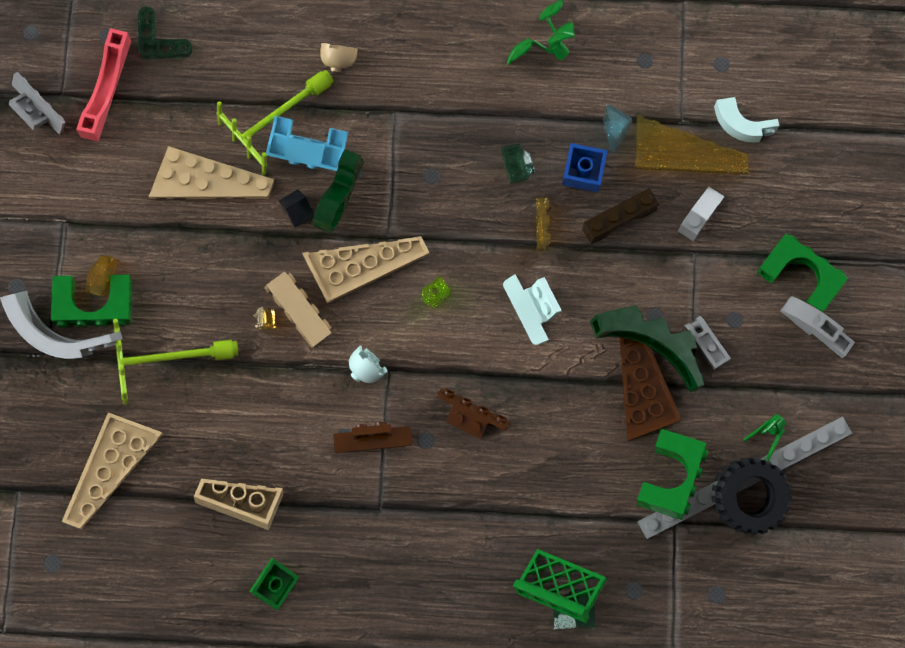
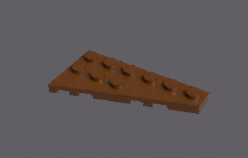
(645, 392)

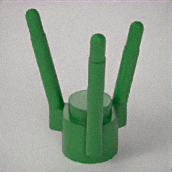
(773, 426)

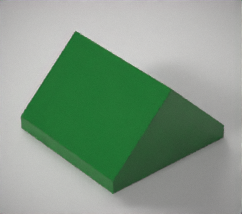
(274, 584)

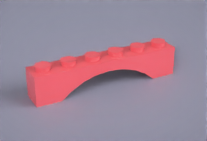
(97, 109)

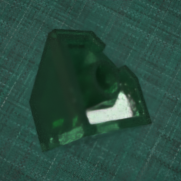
(564, 622)

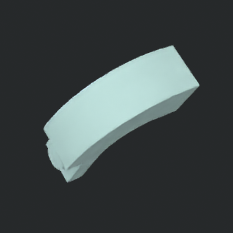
(738, 126)

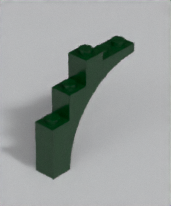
(676, 348)

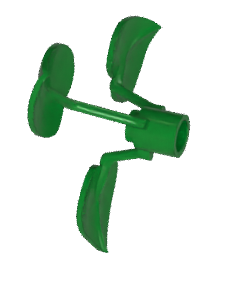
(555, 42)

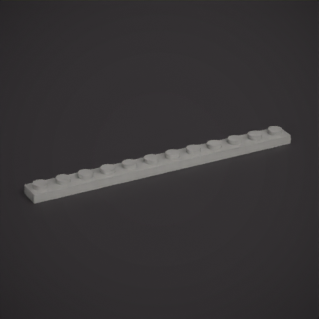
(781, 458)

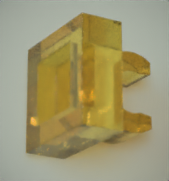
(265, 318)

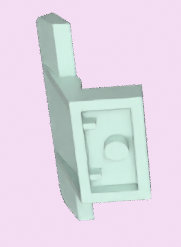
(533, 306)

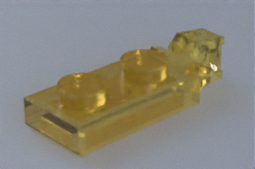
(542, 223)

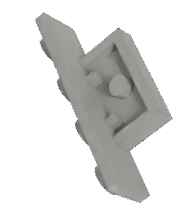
(33, 107)

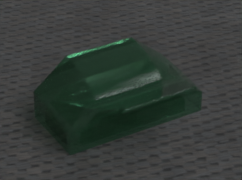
(517, 163)

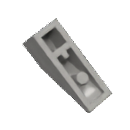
(700, 213)

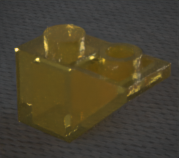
(99, 275)

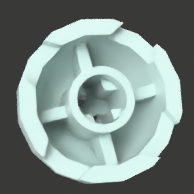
(365, 366)

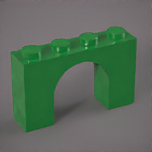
(791, 251)
(118, 306)
(675, 501)

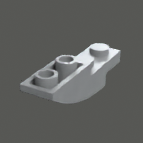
(818, 324)

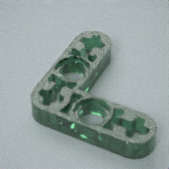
(144, 41)

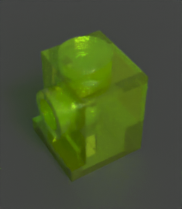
(435, 299)

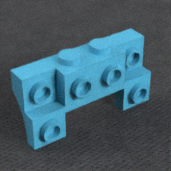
(305, 150)

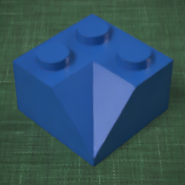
(584, 167)

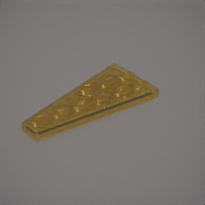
(677, 150)

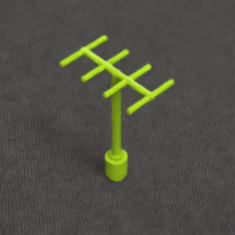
(314, 86)
(220, 350)

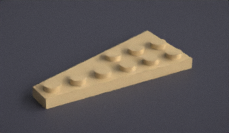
(202, 178)
(356, 266)
(113, 457)

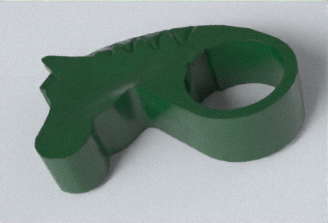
(338, 194)

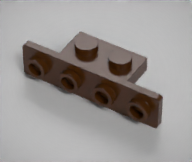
(469, 416)
(372, 438)

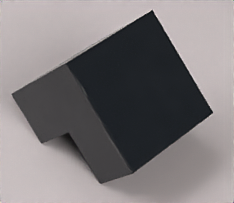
(296, 208)

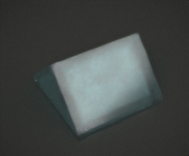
(616, 126)

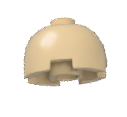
(338, 56)

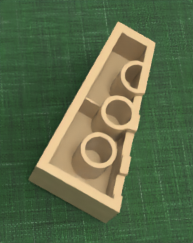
(298, 308)
(245, 502)

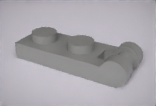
(708, 343)

